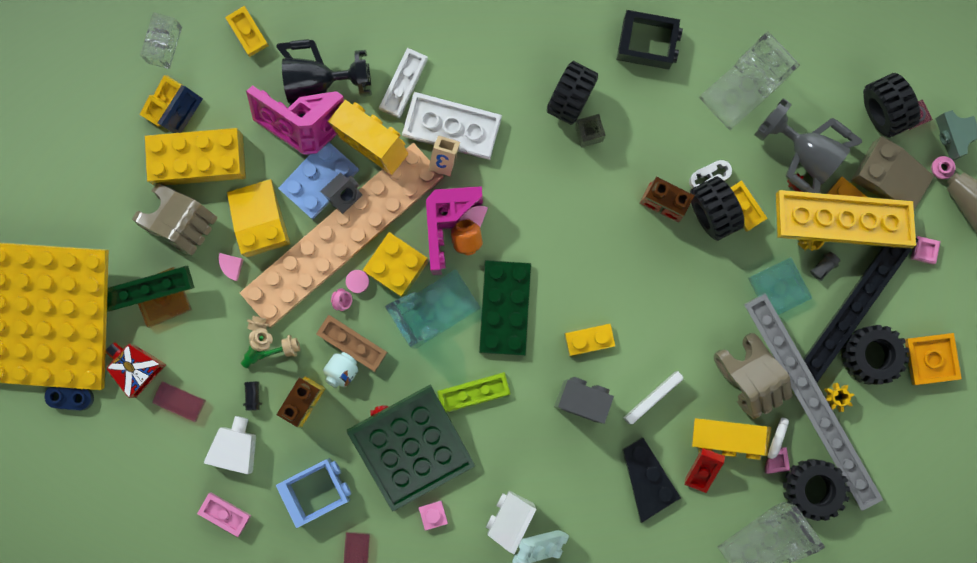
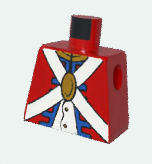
(132, 368)

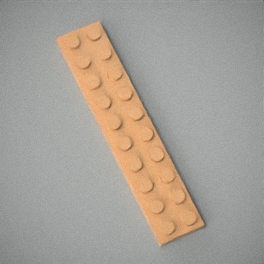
(339, 238)

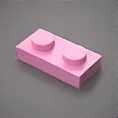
(224, 514)

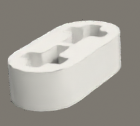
(708, 170)

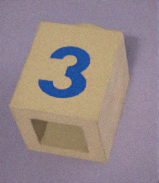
(444, 155)

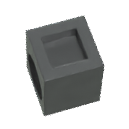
(333, 190)

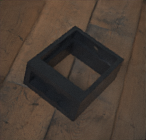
(643, 58)

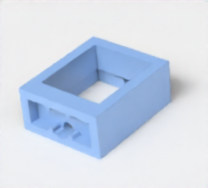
(292, 503)

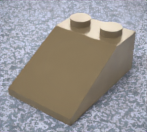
(892, 173)

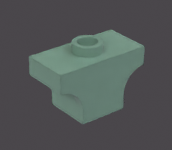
(956, 133)

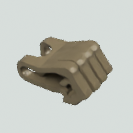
(177, 220)
(758, 377)

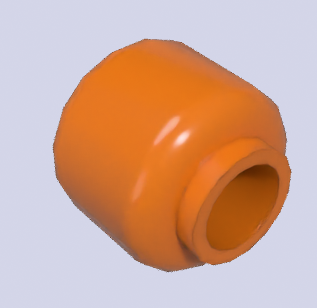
(466, 237)

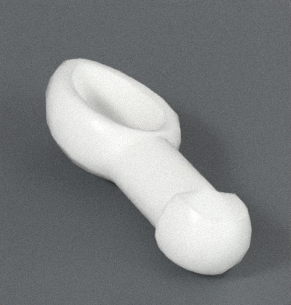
(778, 438)

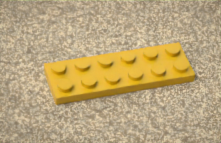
(845, 219)

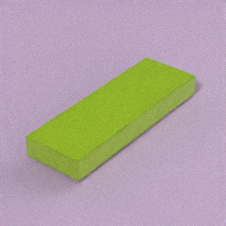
(474, 392)

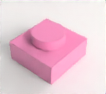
(433, 515)

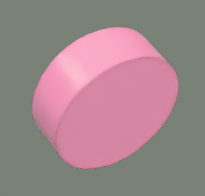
(357, 281)

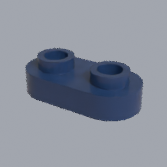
(67, 398)

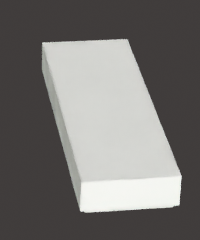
(403, 83)
(653, 398)

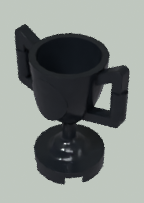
(312, 77)

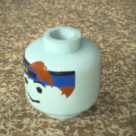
(340, 370)

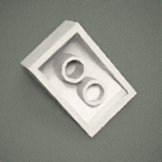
(511, 520)

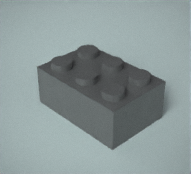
(584, 401)

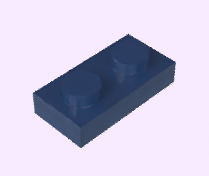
(180, 110)

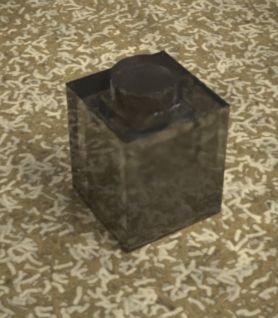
(590, 130)

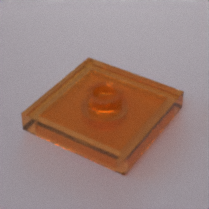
(164, 308)

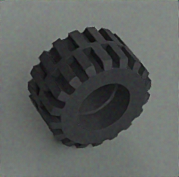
(572, 92)
(891, 105)
(717, 208)
(892, 348)
(834, 495)

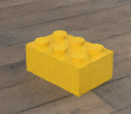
(369, 136)

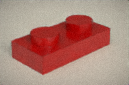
(704, 470)

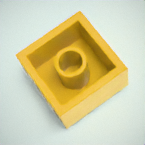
(396, 265)

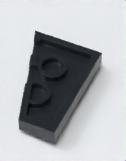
(648, 480)

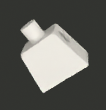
(233, 448)

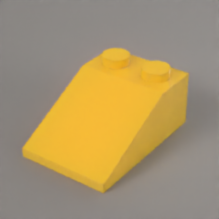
(257, 219)

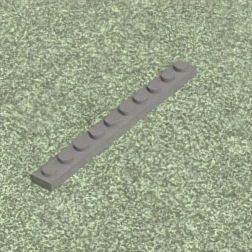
(813, 401)

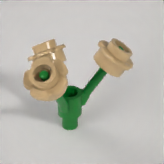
(261, 341)

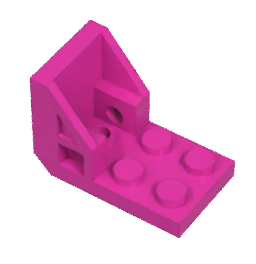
(305, 133)
(454, 202)

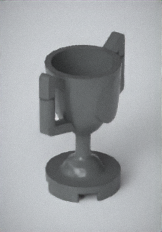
(815, 152)

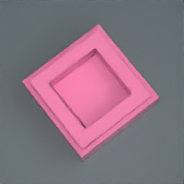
(926, 250)

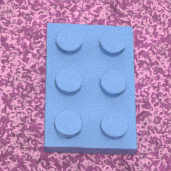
(313, 175)

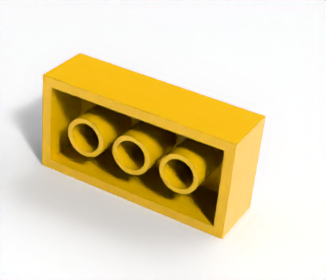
(195, 157)

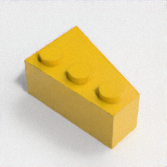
(732, 438)

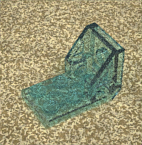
(433, 309)

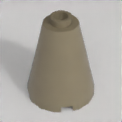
(964, 192)

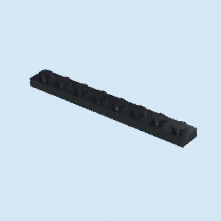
(854, 309)

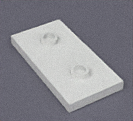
(468, 125)

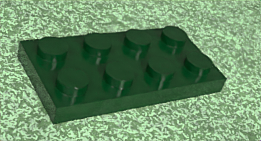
(505, 308)

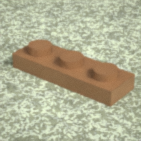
(351, 343)

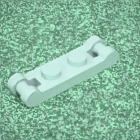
(541, 547)

